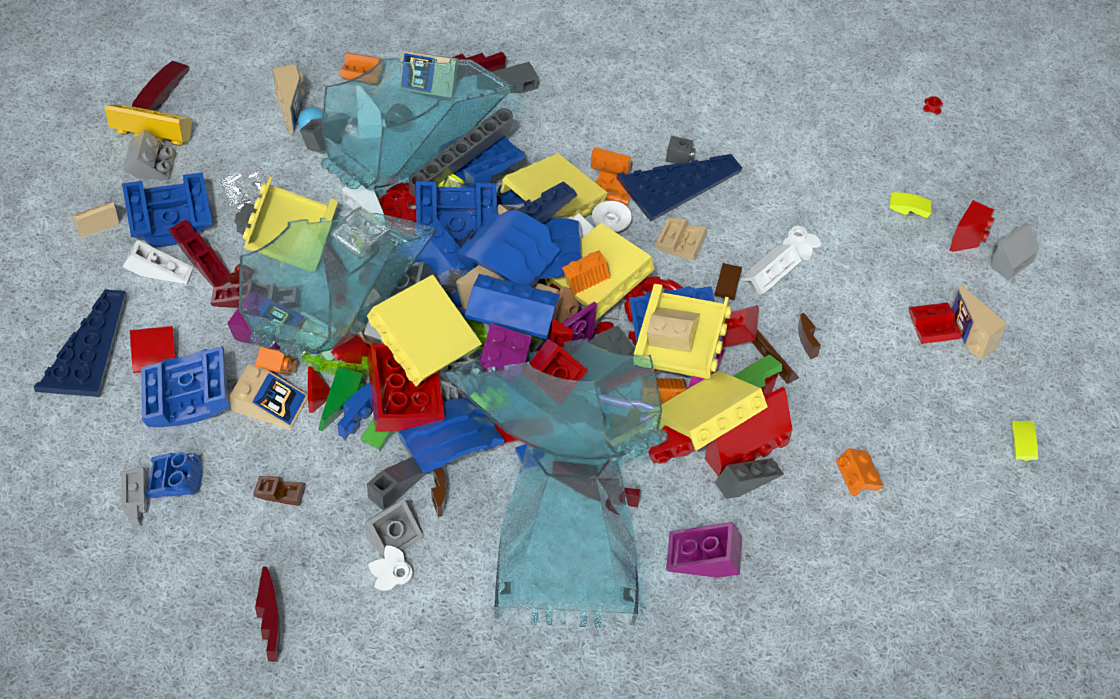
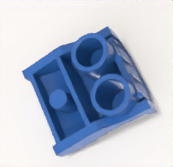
(174, 475)

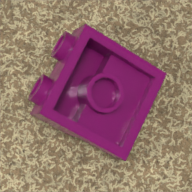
(503, 348)

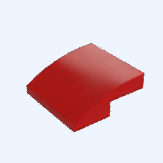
(934, 323)
(151, 346)

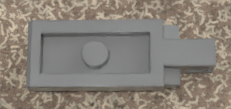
(134, 494)

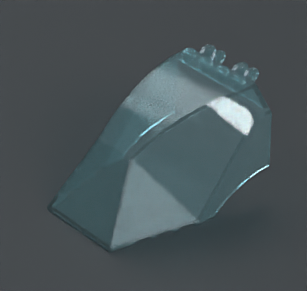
(403, 117)
(315, 291)
(600, 417)
(567, 540)

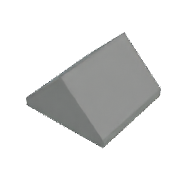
(393, 527)

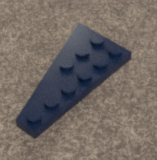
(674, 184)
(541, 208)
(86, 354)

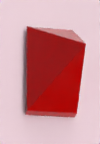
(317, 390)

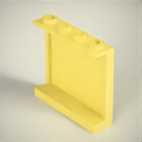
(549, 172)
(277, 209)
(626, 265)
(423, 329)
(706, 344)
(712, 408)

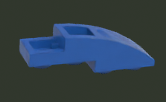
(355, 409)

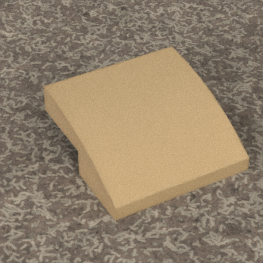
(681, 239)

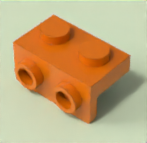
(357, 65)
(610, 161)
(858, 471)

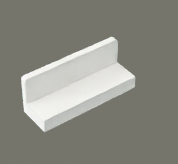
(772, 267)

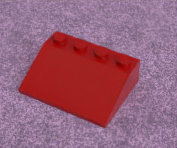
(396, 399)
(754, 436)

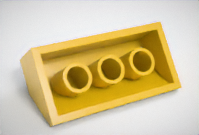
(159, 124)

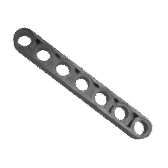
(470, 144)

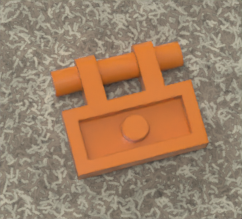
(610, 184)

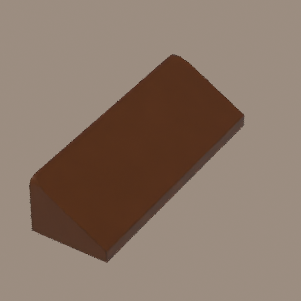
(766, 349)

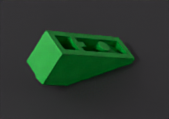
(343, 387)

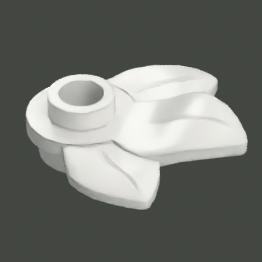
(802, 242)
(388, 568)

